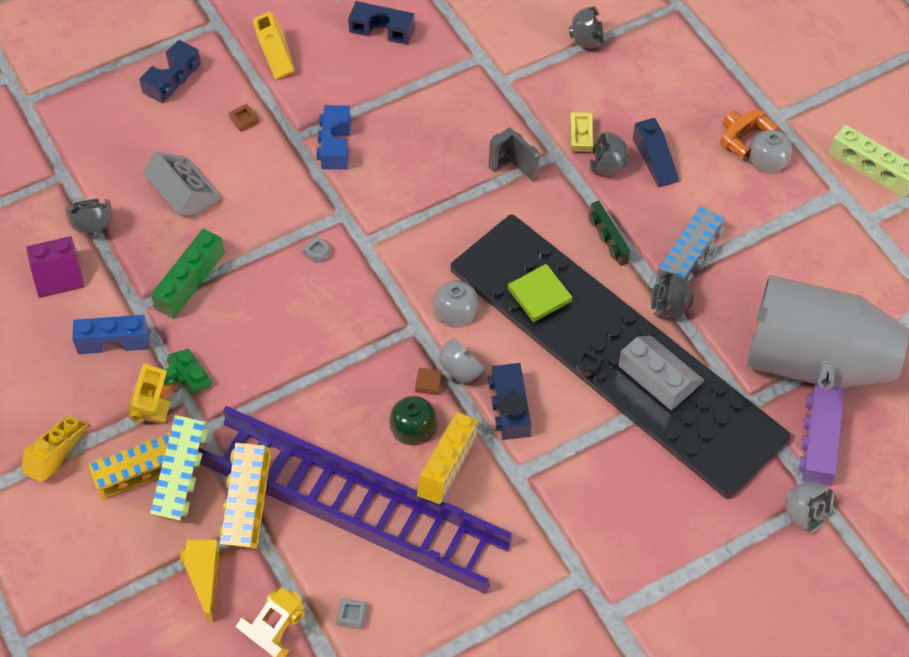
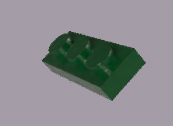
(608, 233)

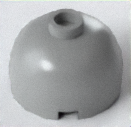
(770, 151)
(456, 304)
(459, 363)
(808, 504)

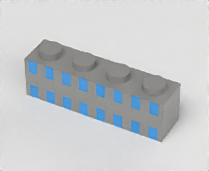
(693, 244)

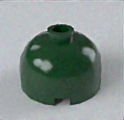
(413, 420)

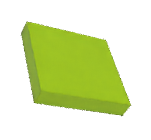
(539, 293)

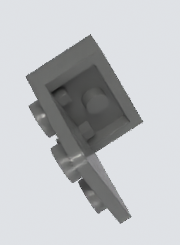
(511, 147)

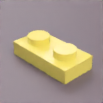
(581, 132)

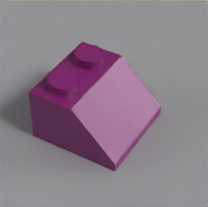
(55, 266)

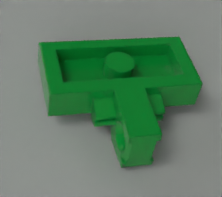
(186, 370)

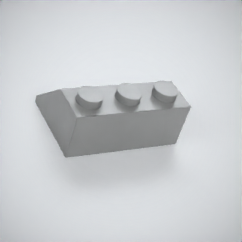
(180, 183)
(659, 371)

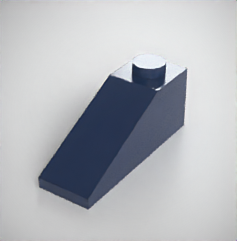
(655, 151)

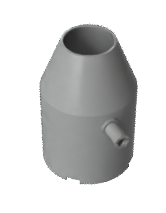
(825, 337)

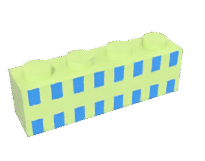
(178, 467)

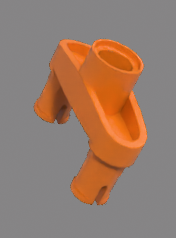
(740, 125)

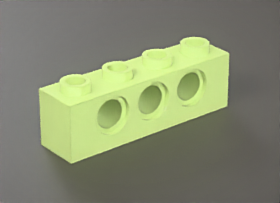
(871, 160)

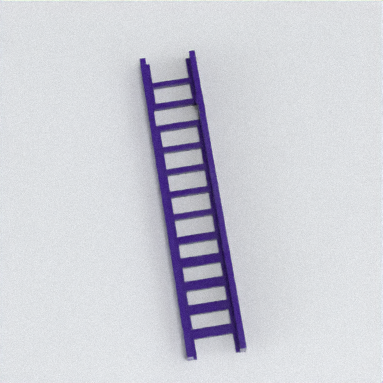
(375, 484)

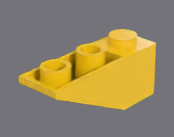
(273, 44)
(50, 450)

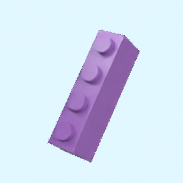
(822, 435)

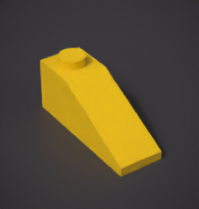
(202, 566)

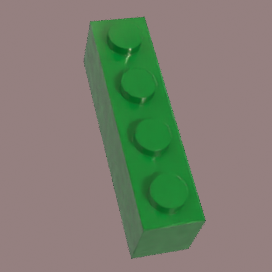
(188, 273)

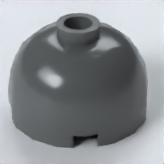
(587, 29)
(609, 154)
(89, 216)
(671, 296)

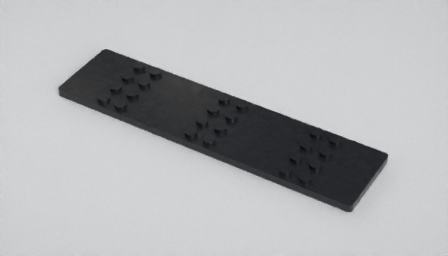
(710, 431)

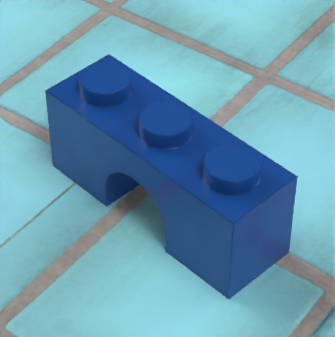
(334, 123)
(127, 330)

